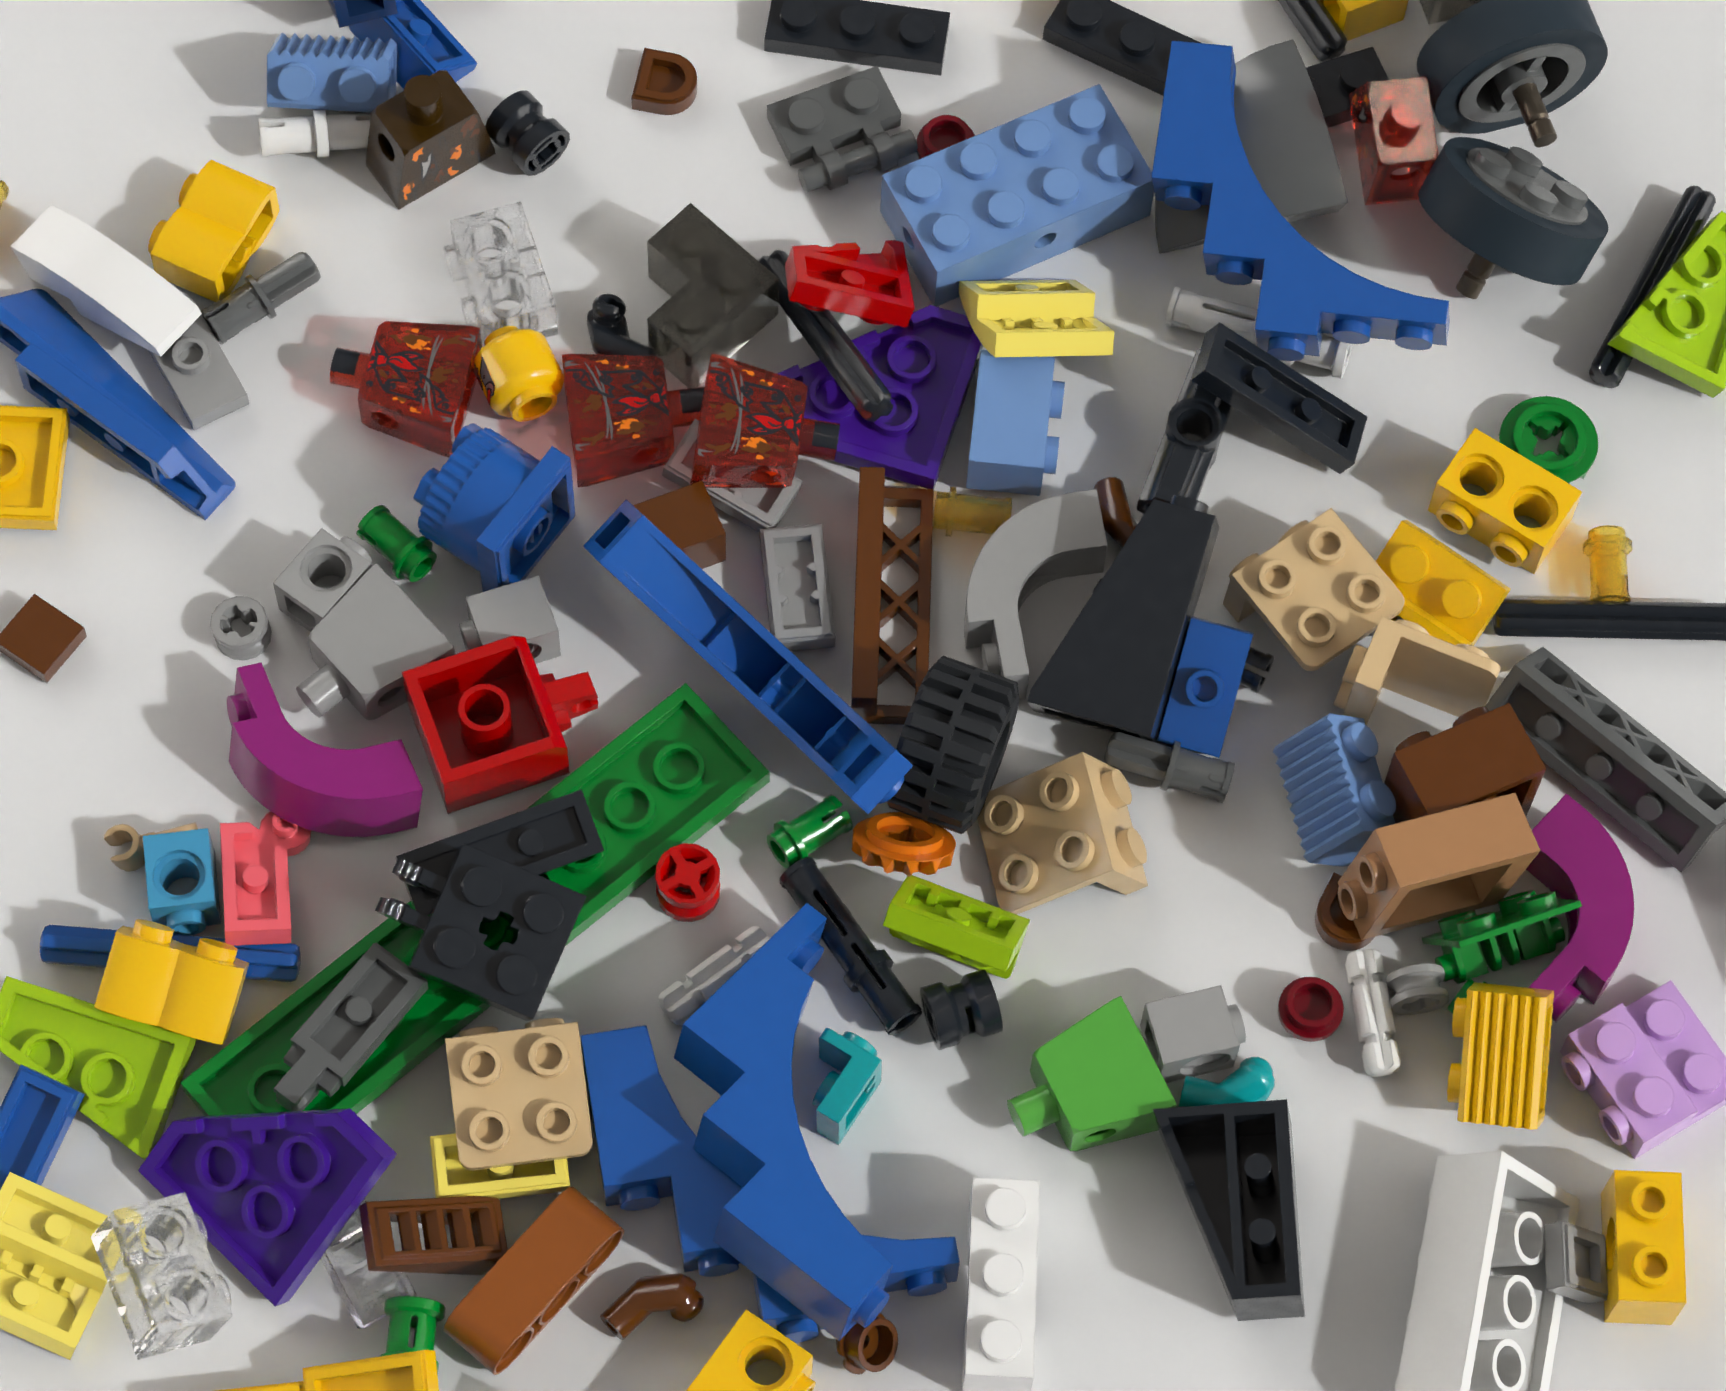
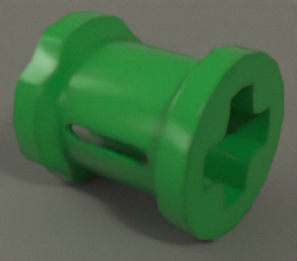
(416, 1313)

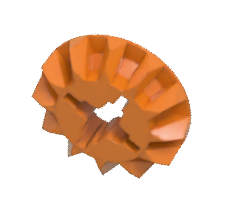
(903, 844)

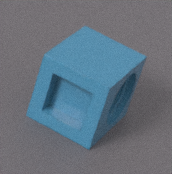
(176, 857)

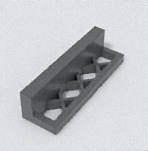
(1613, 758)

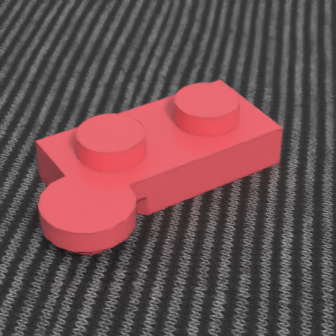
(258, 879)

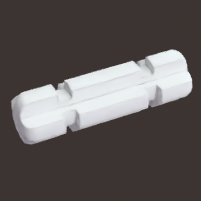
(682, 1000)
(1373, 1012)

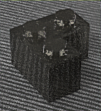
(715, 293)

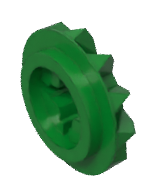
(1548, 417)

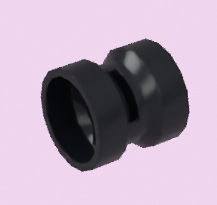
(529, 135)
(961, 1009)

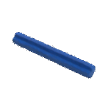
(92, 948)

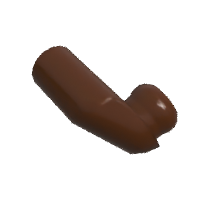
(1115, 509)
(651, 1295)

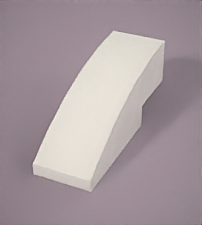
(104, 281)

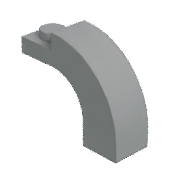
(1033, 547)

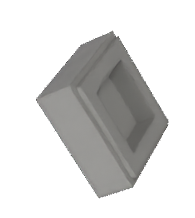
(1575, 1262)

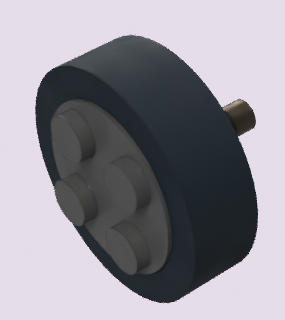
(1511, 64)
(1511, 214)

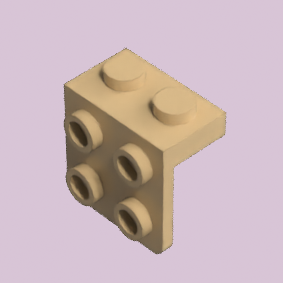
(1314, 590)
(1418, 667)
(1061, 834)
(519, 1094)

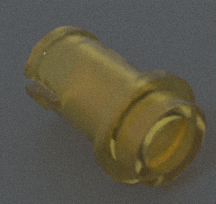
(969, 512)
(1607, 555)

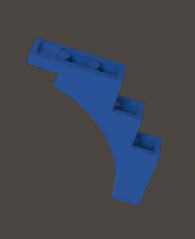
(783, 1216)

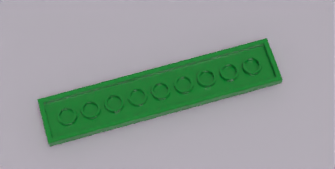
(646, 792)

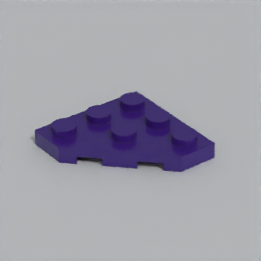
(928, 380)
(270, 1185)

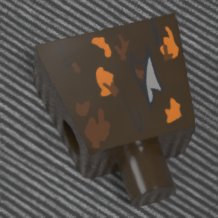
(424, 138)

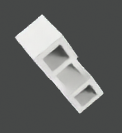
(1001, 1285)

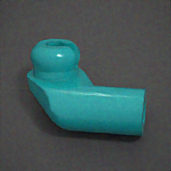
(1248, 1083)

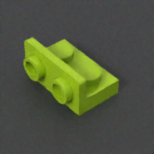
(956, 926)

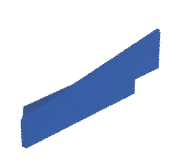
(74, 372)

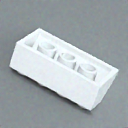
(1481, 1279)

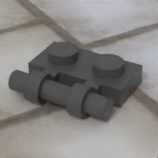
(834, 117)

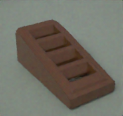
(474, 1230)

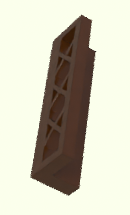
(870, 589)

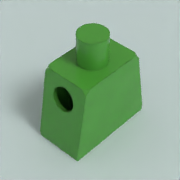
(1094, 1082)

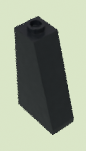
(1130, 635)

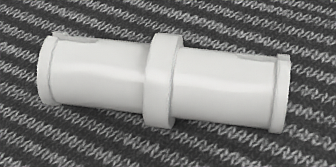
(314, 133)

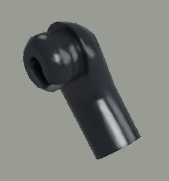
(610, 331)

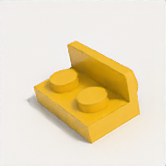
(1440, 586)

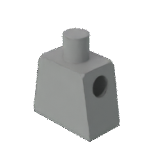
(367, 647)

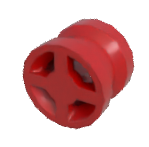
(685, 867)

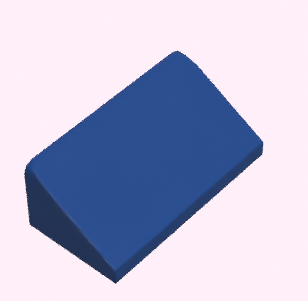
(421, 42)

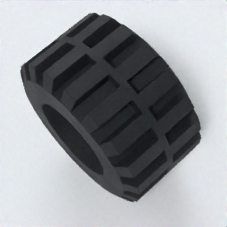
(954, 743)

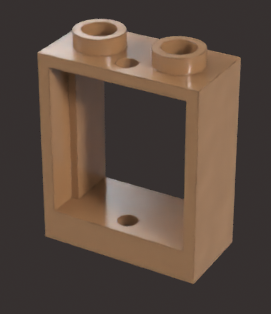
(1437, 866)

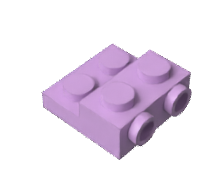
(1647, 1069)

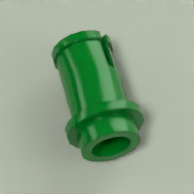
(408, 554)
(808, 831)

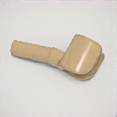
(134, 857)

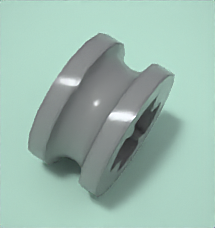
(231, 643)
(1417, 989)

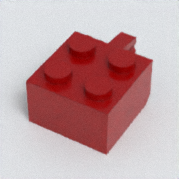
(493, 720)

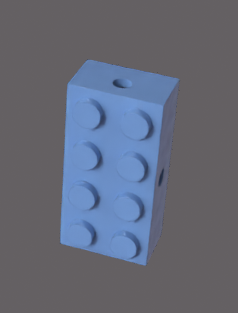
(1017, 194)

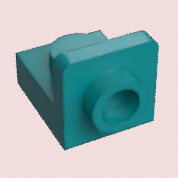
(845, 1094)

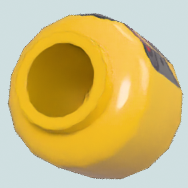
(518, 373)

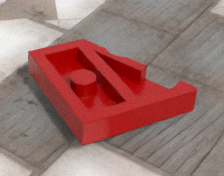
(852, 283)

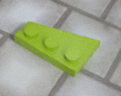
(1684, 316)
(118, 1063)

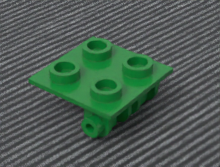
(1520, 926)

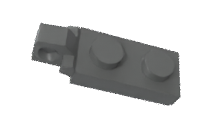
(348, 1027)

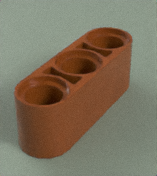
(533, 1280)

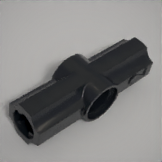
(1184, 463)

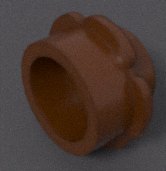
(869, 1347)

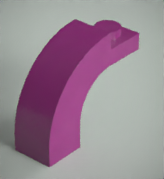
(315, 785)
(1583, 865)

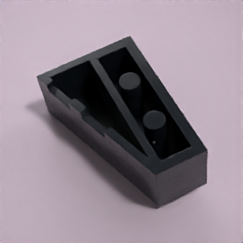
(1244, 1198)

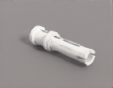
(1202, 313)

